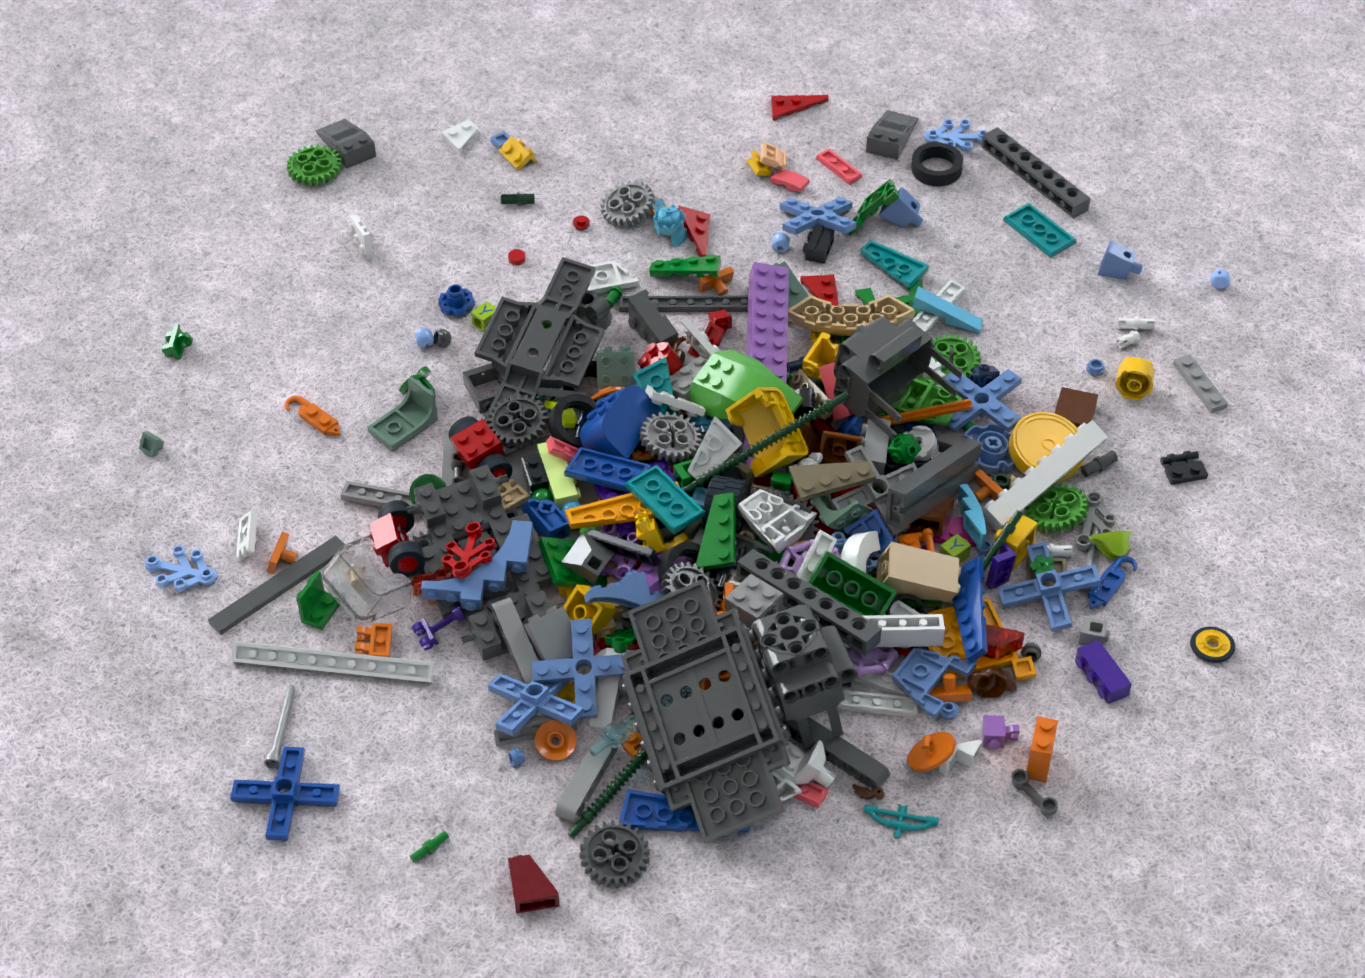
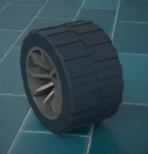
(724, 485)

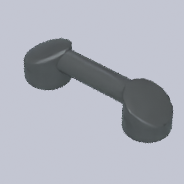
(457, 466)
(1021, 782)

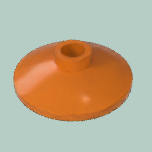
(555, 730)

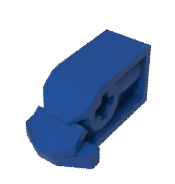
(547, 518)

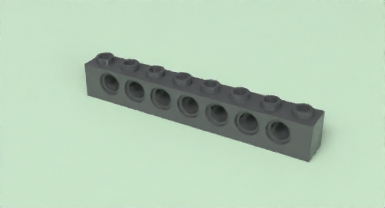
(1035, 172)
(853, 628)

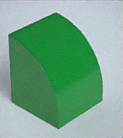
(781, 480)

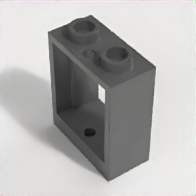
(474, 378)

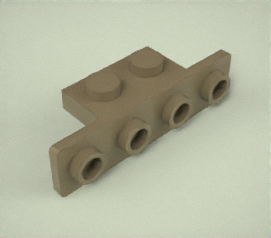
(801, 380)

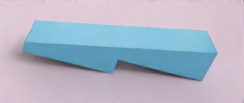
(954, 315)

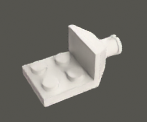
(806, 766)

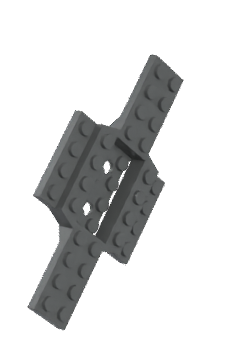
(518, 329)

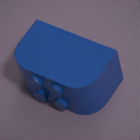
(617, 421)

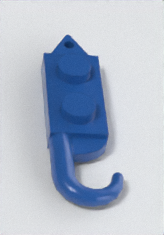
(1110, 582)

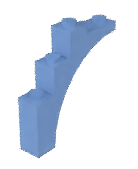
(512, 557)
(630, 593)

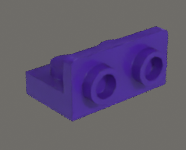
(1001, 567)

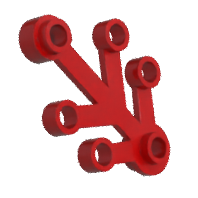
(464, 567)

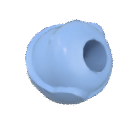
(780, 242)
(1220, 279)
(424, 337)

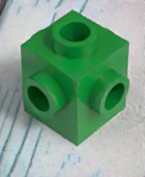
(904, 449)

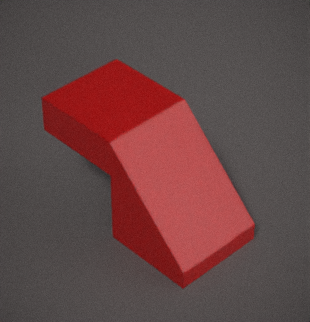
(715, 334)

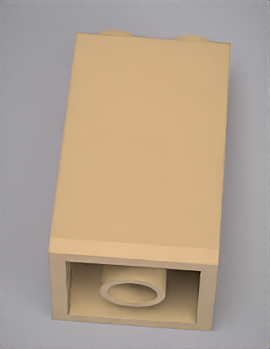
(919, 572)

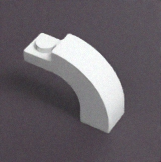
(859, 547)

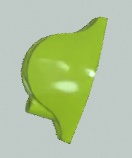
(1112, 543)

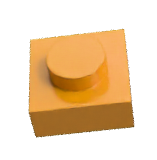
(1023, 668)

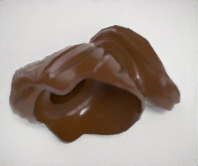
(991, 682)

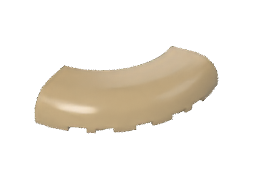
(845, 319)

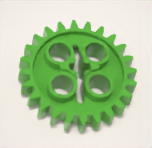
(314, 165)
(964, 353)
(1058, 508)

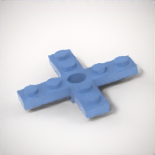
(822, 216)
(989, 396)
(1053, 595)
(583, 654)
(530, 700)

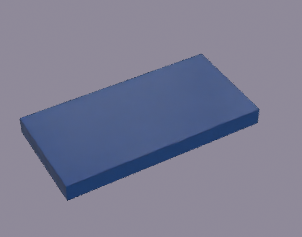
(604, 469)

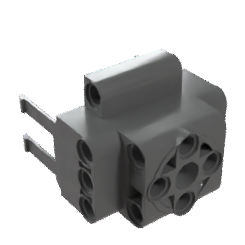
(881, 363)
(804, 666)

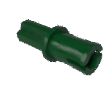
(517, 198)

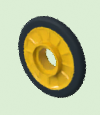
(1218, 654)

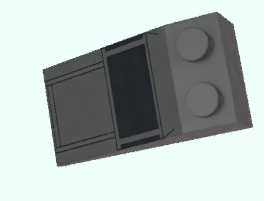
(890, 134)
(349, 141)

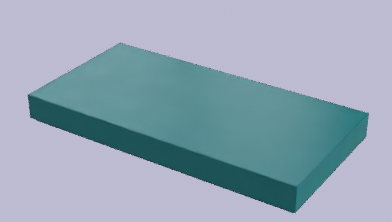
(1039, 230)
(665, 499)

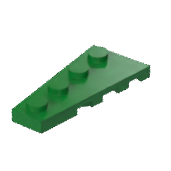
(683, 267)
(719, 537)

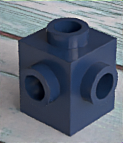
(984, 374)

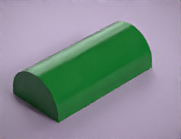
(851, 586)

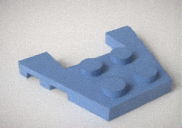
(923, 671)

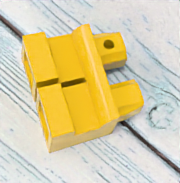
(649, 532)

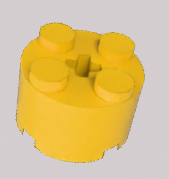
(1135, 378)

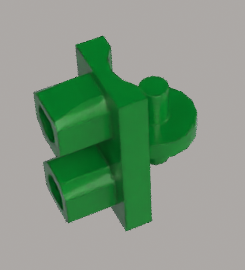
(177, 342)

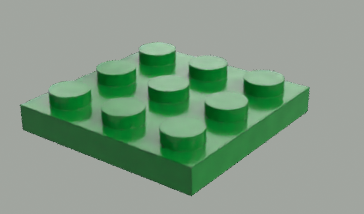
(554, 552)

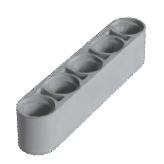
(515, 637)
(584, 782)

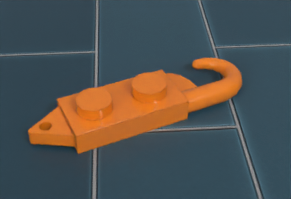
(315, 416)

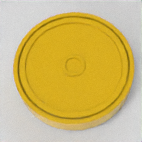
(1037, 436)

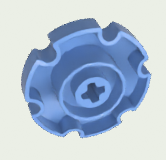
(994, 448)

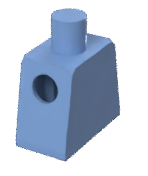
(902, 210)
(1118, 262)

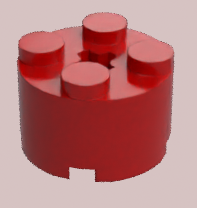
(658, 351)

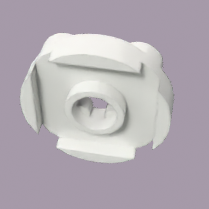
(928, 442)

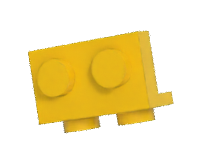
(516, 154)

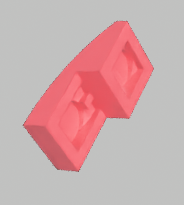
(792, 180)

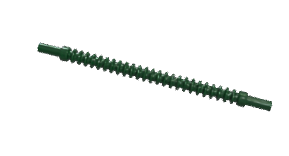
(828, 406)
(587, 817)

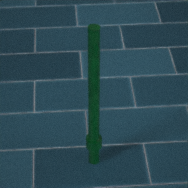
(1008, 529)

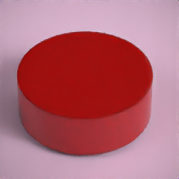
(516, 257)

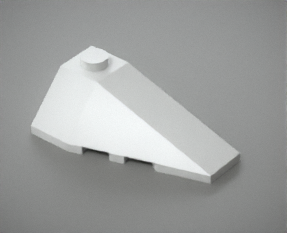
(606, 696)

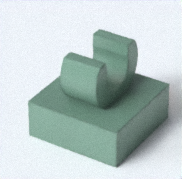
(150, 444)

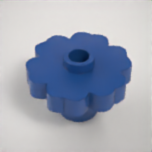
(456, 301)
(852, 426)

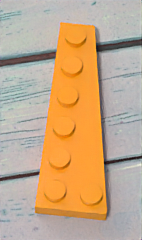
(607, 511)

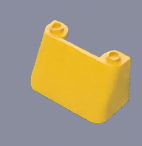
(820, 354)
(762, 414)

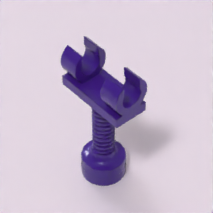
(422, 627)

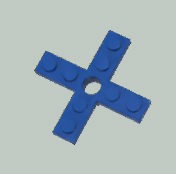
(283, 803)

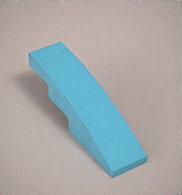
(972, 516)

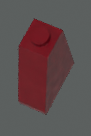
(530, 885)

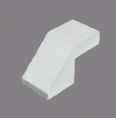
(964, 753)

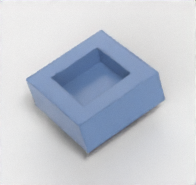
(499, 139)

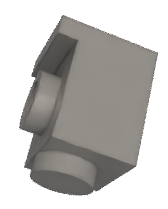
(1093, 630)

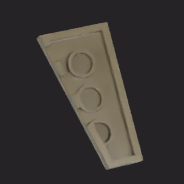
(824, 479)

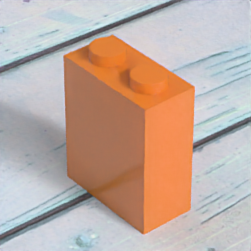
(1041, 749)

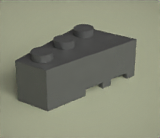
(648, 321)

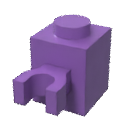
(995, 732)

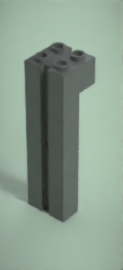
(934, 480)

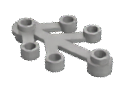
(1095, 503)

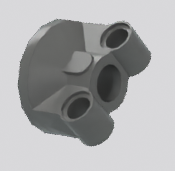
(595, 310)

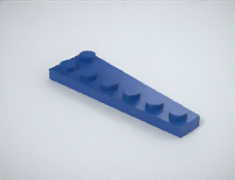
(969, 610)
(653, 812)

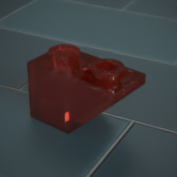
(1002, 641)

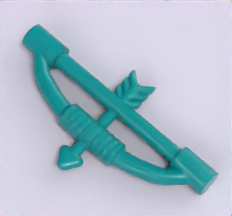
(901, 813)

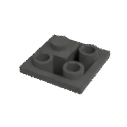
(588, 558)

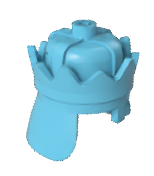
(670, 222)

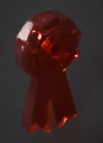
(441, 574)

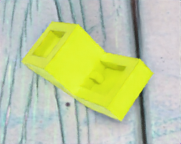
(568, 415)

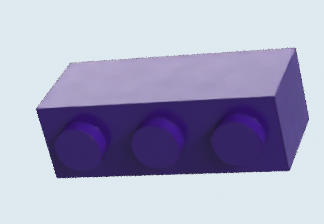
(1103, 672)

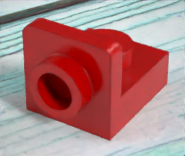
(721, 319)

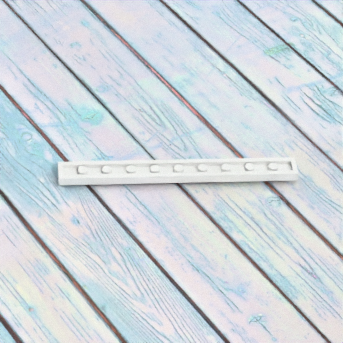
(333, 661)

